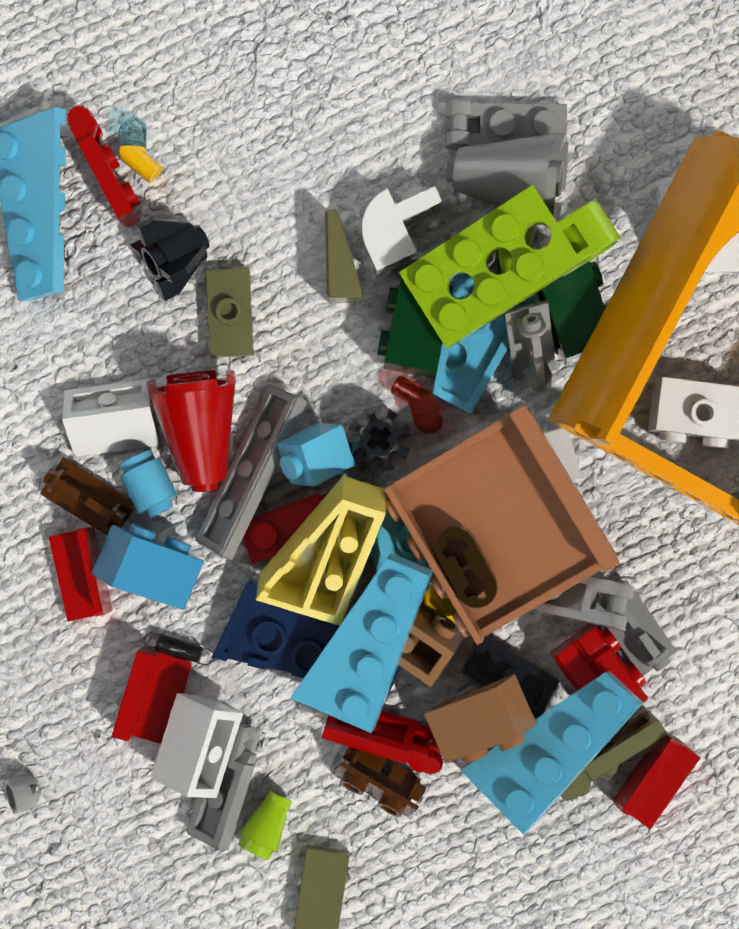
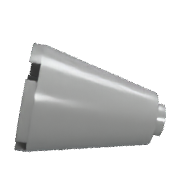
(508, 167)

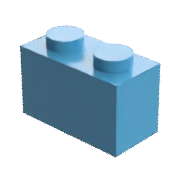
(148, 567)

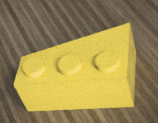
(326, 554)

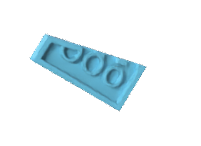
(34, 202)
(364, 653)
(555, 751)

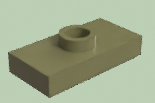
(230, 313)

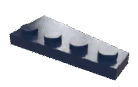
(274, 636)

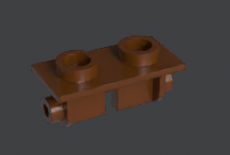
(86, 496)
(393, 791)

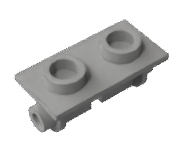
(531, 344)
(643, 638)

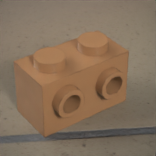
(430, 646)
(481, 720)

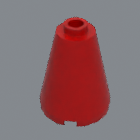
(197, 423)

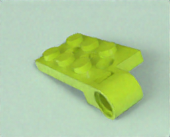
(572, 243)

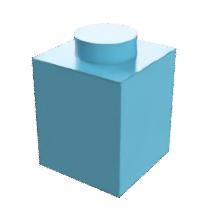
(315, 454)

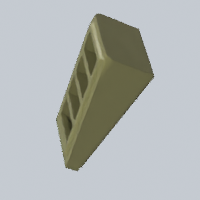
(341, 274)

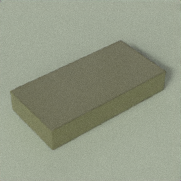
(322, 888)

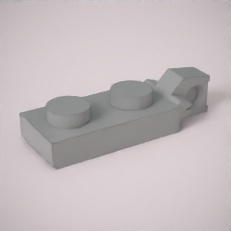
(216, 818)

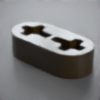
(457, 572)

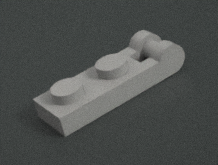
(502, 121)
(581, 599)

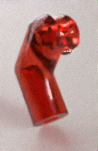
(422, 404)

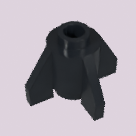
(171, 252)

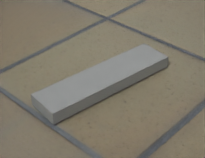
(250, 472)

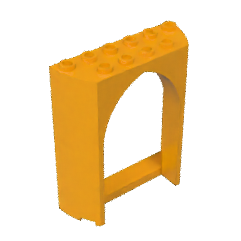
(680, 242)

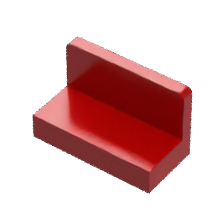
(74, 560)
(150, 695)
(655, 781)

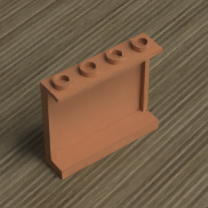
(517, 506)

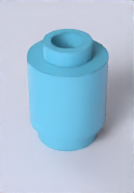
(148, 484)

